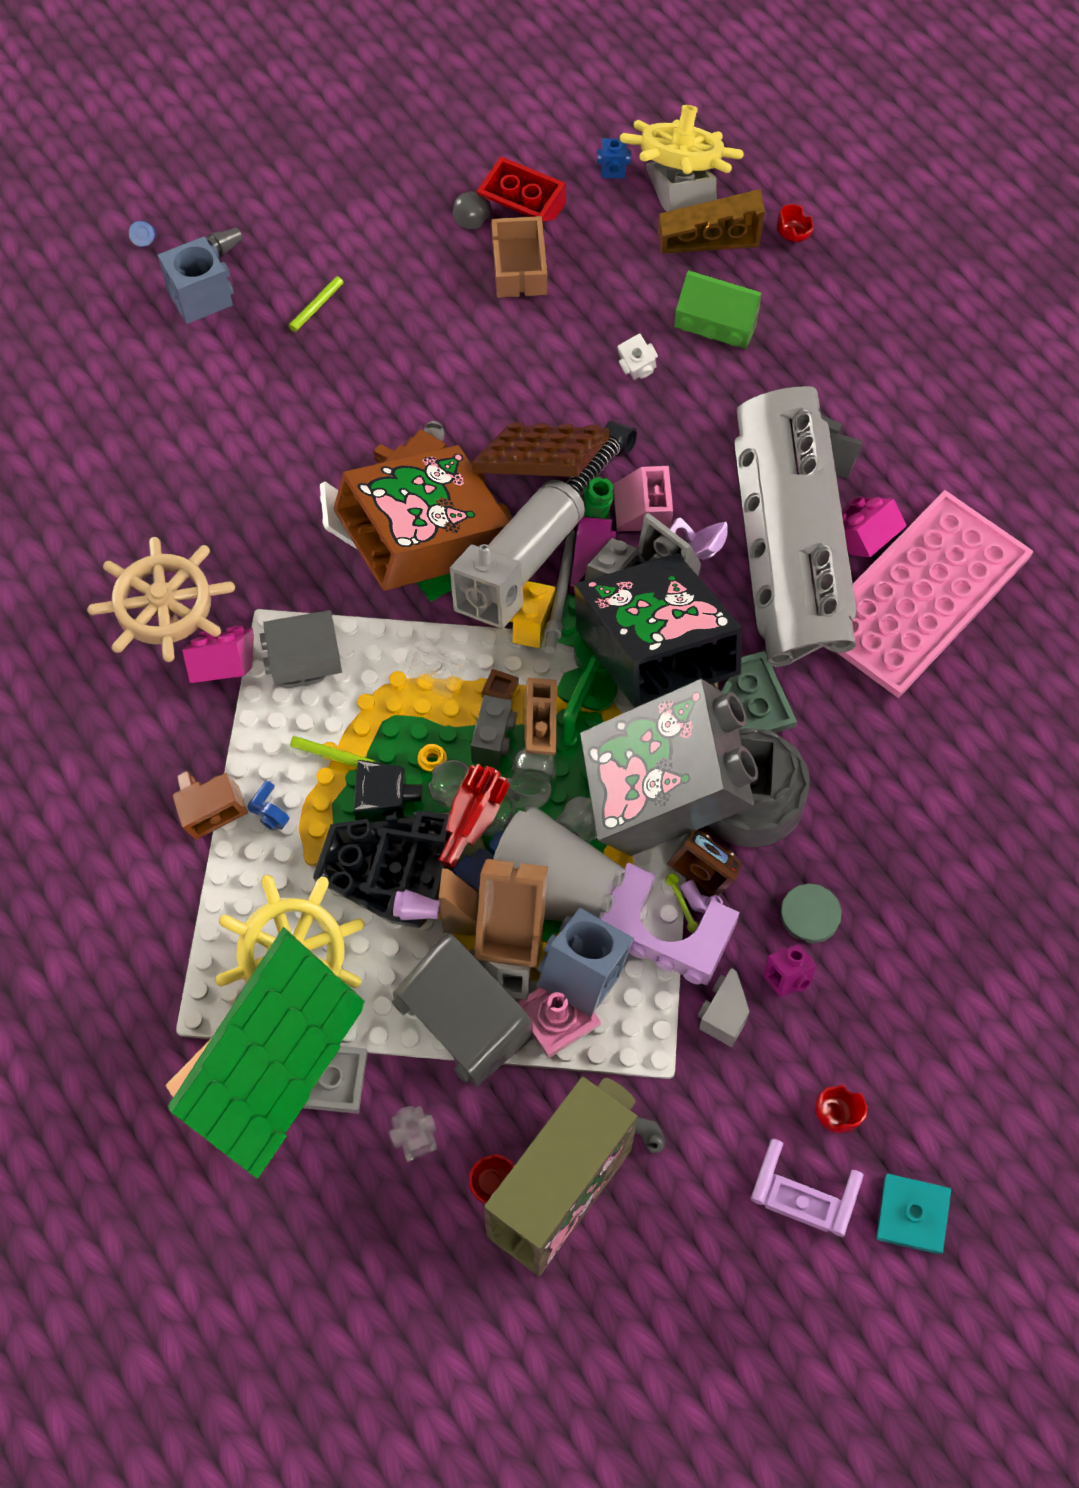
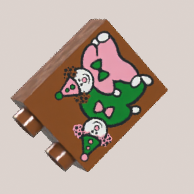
(417, 514)

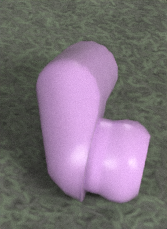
(695, 899)

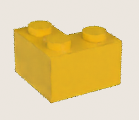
(536, 611)

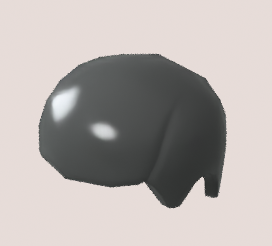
(471, 210)

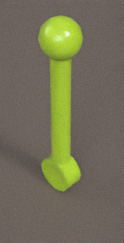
(672, 880)

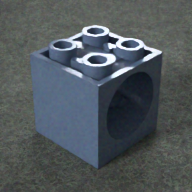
(196, 279)
(584, 960)

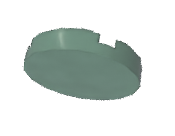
(810, 913)

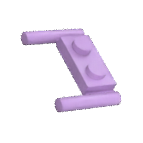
(802, 1201)

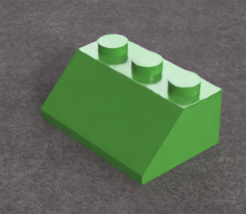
(717, 309)

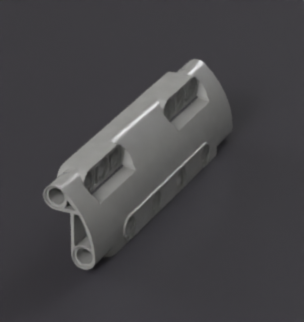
(790, 519)

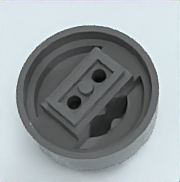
(777, 793)

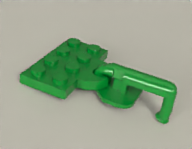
(585, 686)

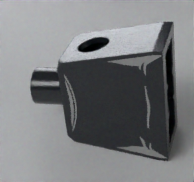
(382, 791)

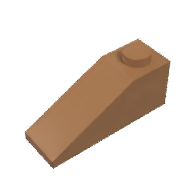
(540, 716)
(457, 905)

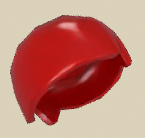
(793, 223)
(840, 1109)
(488, 1175)

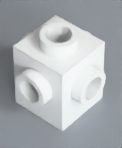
(637, 357)

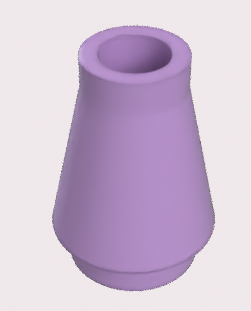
(414, 906)

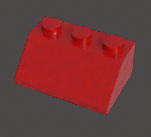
(524, 190)

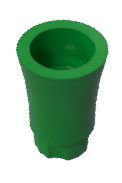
(597, 498)

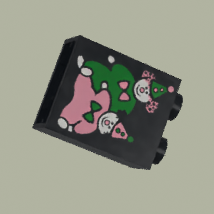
(657, 628)

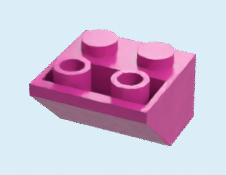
(870, 524)
(220, 656)

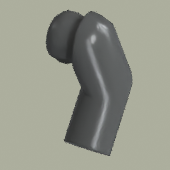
(651, 1135)

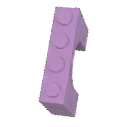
(692, 957)

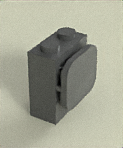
(300, 649)

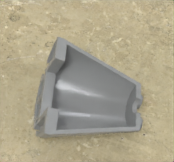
(576, 872)

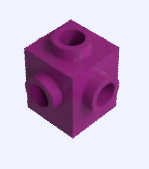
(789, 970)

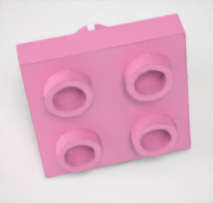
(555, 1021)

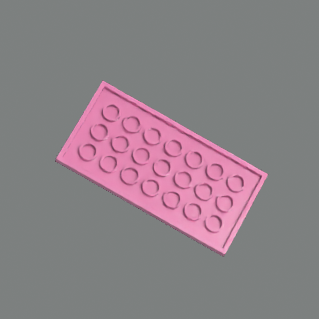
(928, 590)

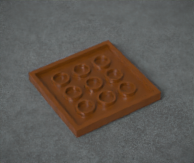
(541, 450)

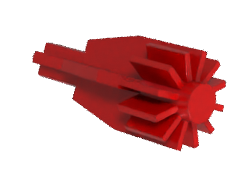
(473, 810)

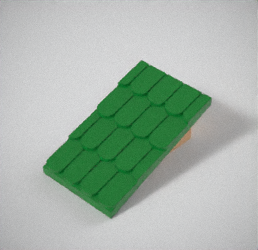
(266, 1055)

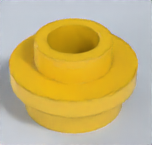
(428, 751)

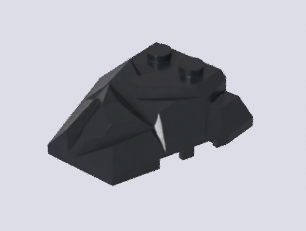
(382, 857)

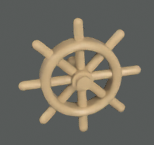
(161, 599)

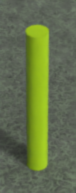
(315, 304)
(326, 751)

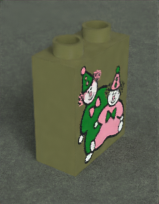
(562, 1173)

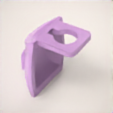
(706, 541)

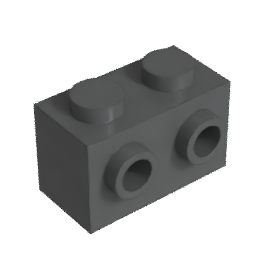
(492, 731)

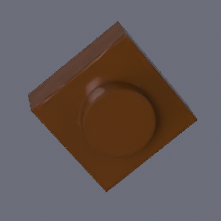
(500, 685)

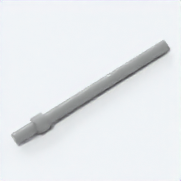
(554, 627)

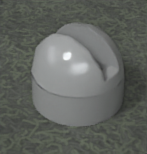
(435, 429)

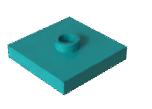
(913, 1214)

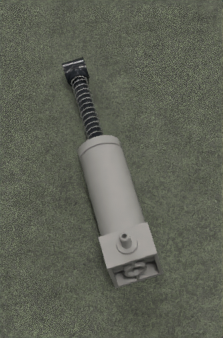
(491, 577)

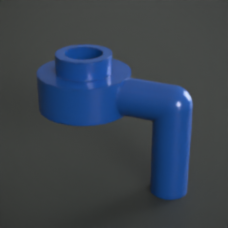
(271, 815)

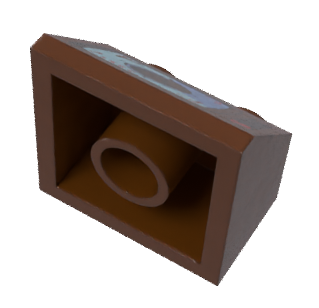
(705, 863)

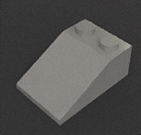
(681, 189)
(659, 542)

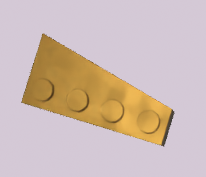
(713, 225)

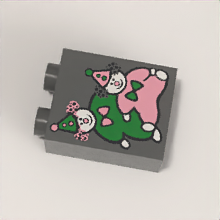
(668, 767)

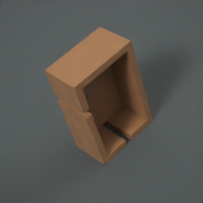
(519, 256)
(511, 913)

